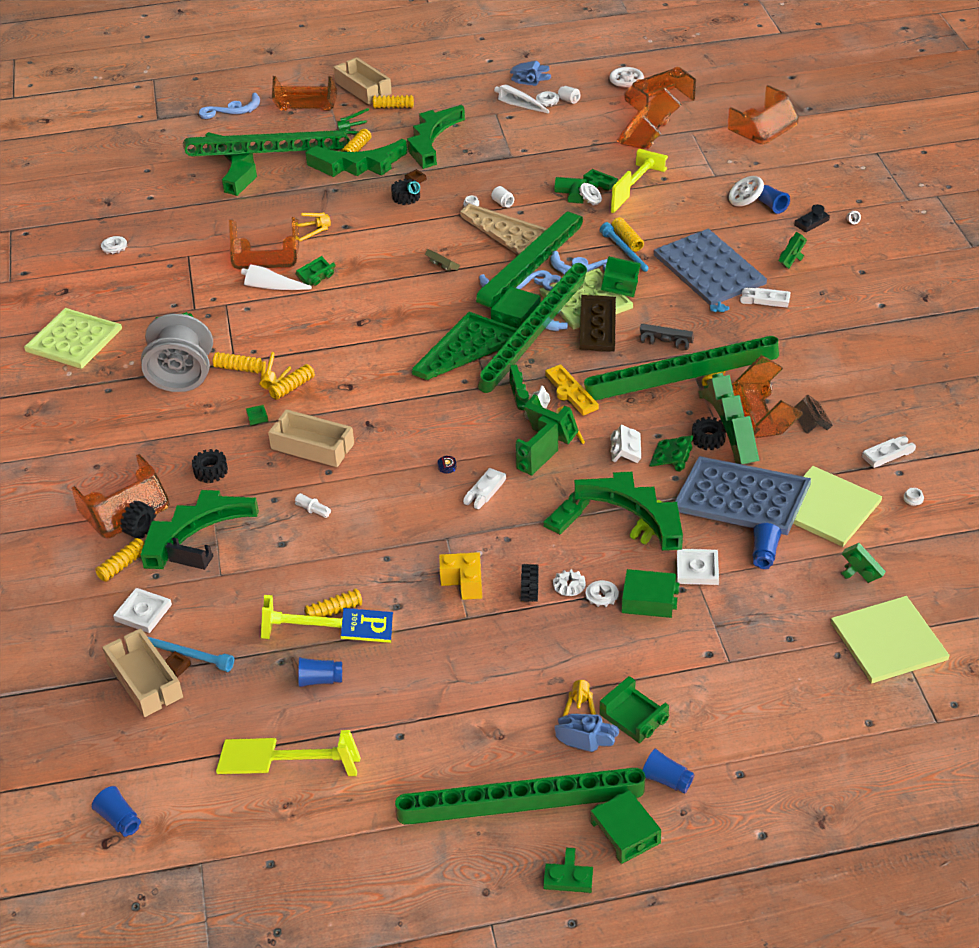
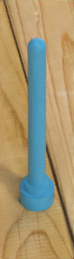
(607, 230)
(223, 662)

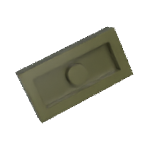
(446, 263)

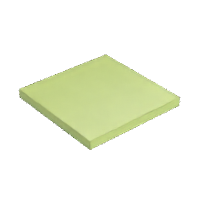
(591, 286)
(73, 338)
(834, 507)
(889, 639)

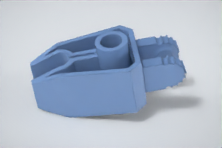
(530, 73)
(585, 731)

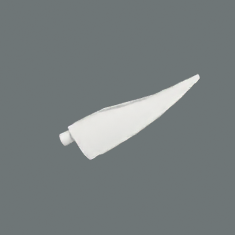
(516, 97)
(267, 279)

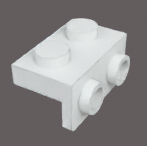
(625, 443)

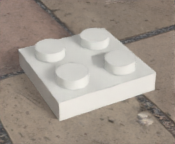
(697, 566)
(142, 610)

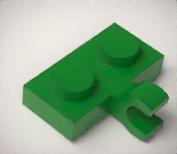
(600, 179)
(793, 250)
(861, 562)
(568, 876)

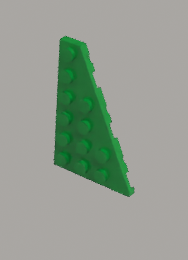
(465, 342)

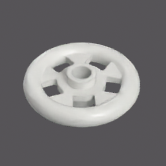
(627, 76)
(746, 191)

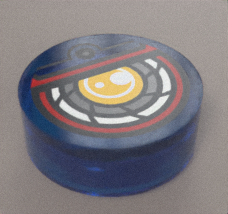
(447, 464)

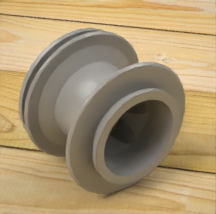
(176, 352)

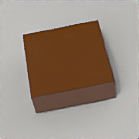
(416, 175)
(178, 663)

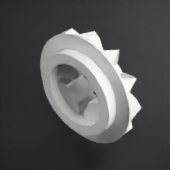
(547, 98)
(590, 193)
(109, 246)
(575, 587)
(607, 588)

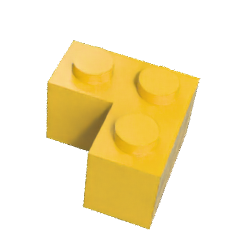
(462, 570)

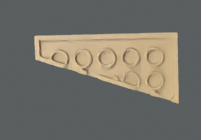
(505, 229)

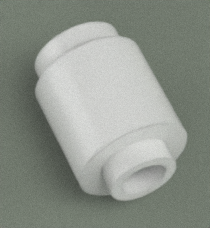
(569, 94)
(502, 197)

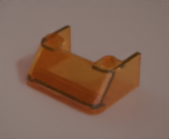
(640, 91)
(304, 96)
(767, 124)
(644, 125)
(243, 256)
(753, 389)
(106, 512)

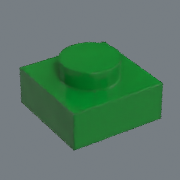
(257, 415)

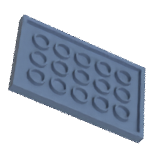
(709, 266)
(742, 494)

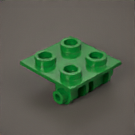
(673, 451)

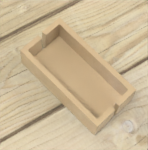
(362, 80)
(311, 438)
(143, 672)

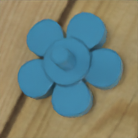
(719, 308)

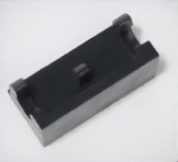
(188, 555)

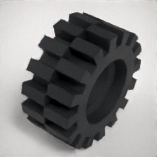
(400, 193)
(705, 440)
(213, 472)
(137, 519)
(529, 582)

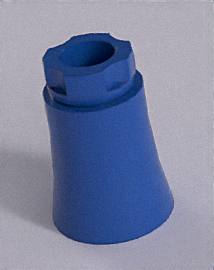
(774, 199)
(765, 544)
(319, 671)
(667, 772)
(116, 811)

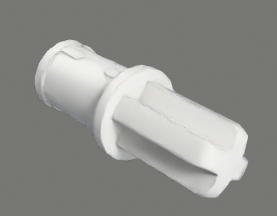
(312, 505)

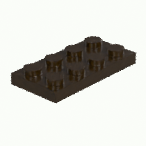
(597, 323)

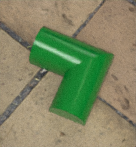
(570, 186)

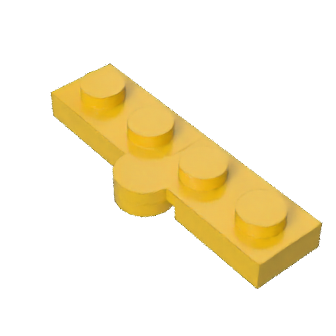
(571, 390)

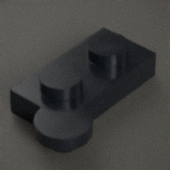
(813, 219)

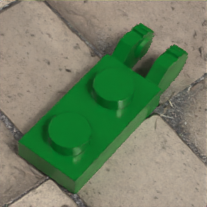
(519, 391)
(565, 514)

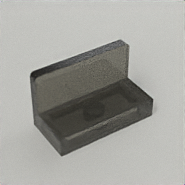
(812, 414)

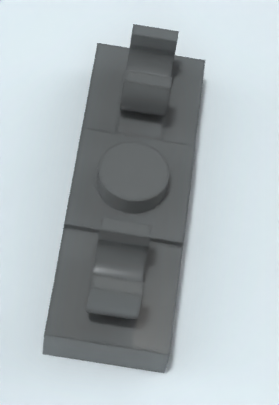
(666, 335)

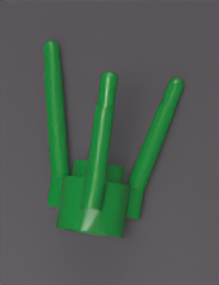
(344, 125)

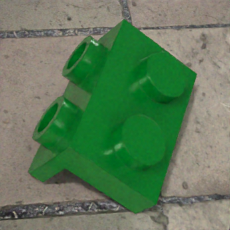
(315, 271)

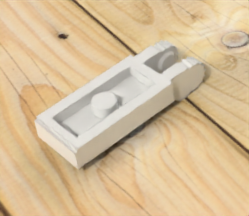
(765, 297)
(888, 451)
(485, 488)

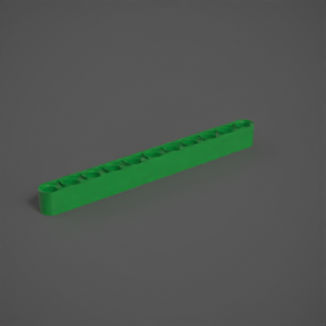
(260, 139)
(530, 259)
(531, 328)
(681, 368)
(518, 796)

